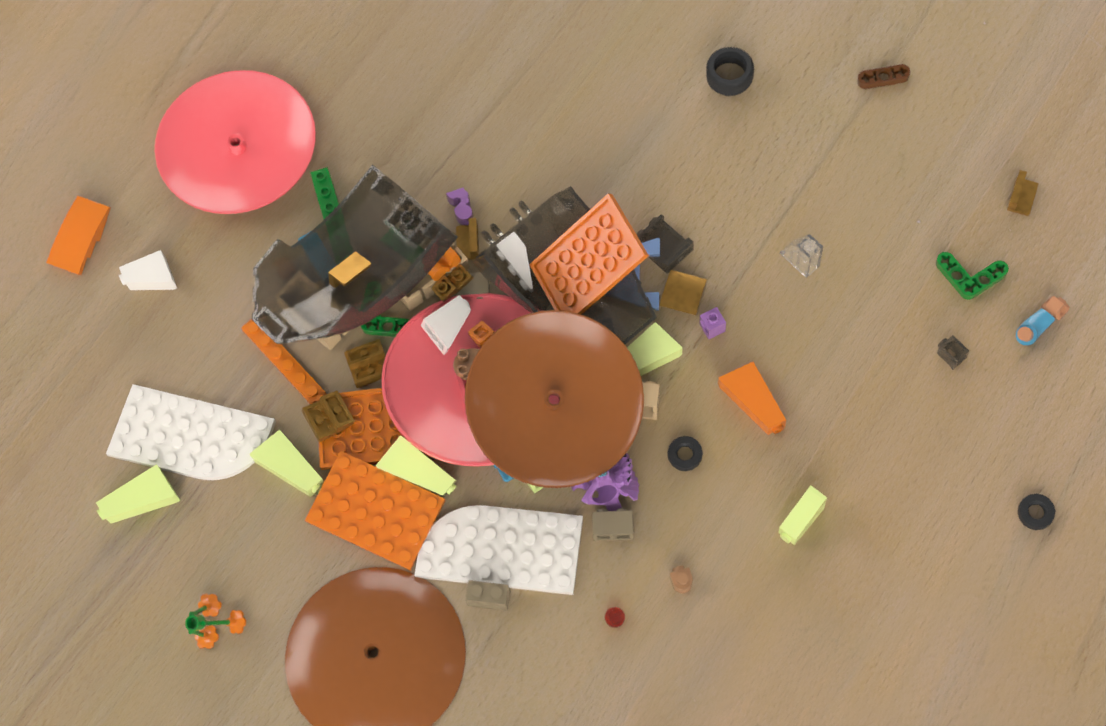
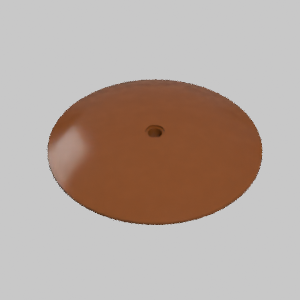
(560, 357)
(383, 611)

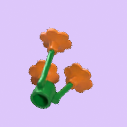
(205, 634)

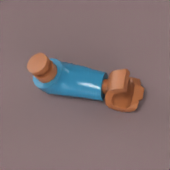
(1037, 323)

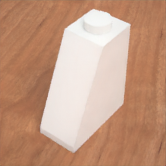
(148, 273)
(446, 323)

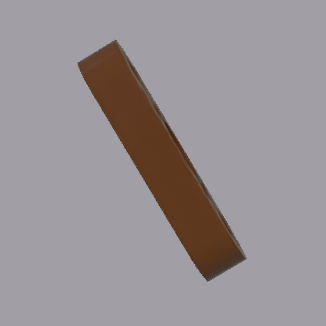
(868, 74)

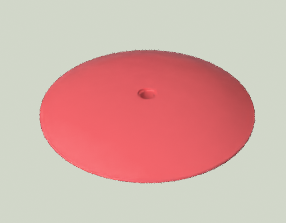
(231, 108)

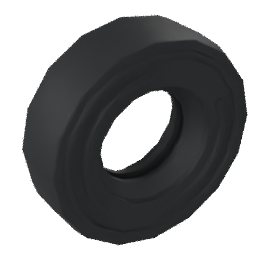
(685, 465)
(1045, 503)

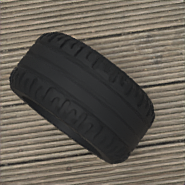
(725, 56)

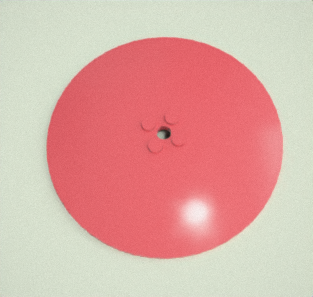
(426, 393)

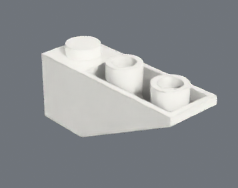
(515, 254)

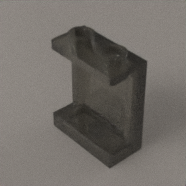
(672, 245)

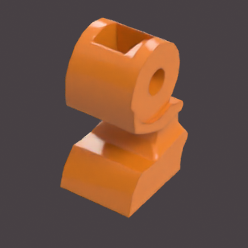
(447, 261)

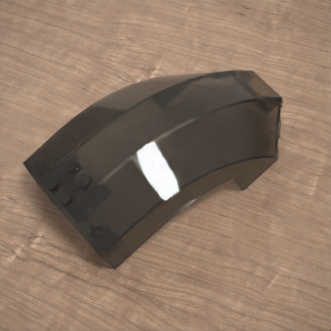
(376, 222)

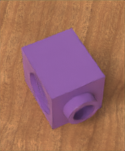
(712, 323)

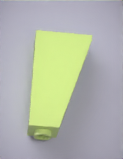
(654, 349)
(287, 463)
(414, 466)
(138, 496)

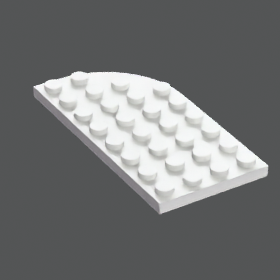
(187, 435)
(503, 548)

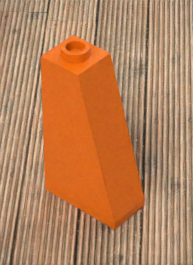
(753, 396)

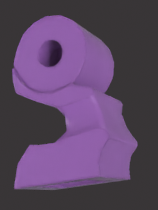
(462, 210)

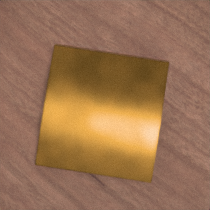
(683, 292)
(366, 363)
(328, 416)

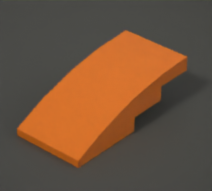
(78, 235)

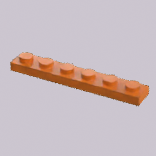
(284, 362)

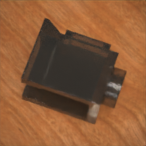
(957, 347)

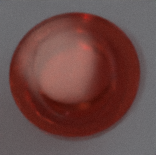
(614, 617)

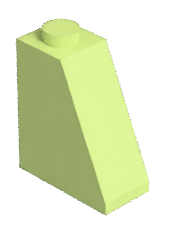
(802, 515)

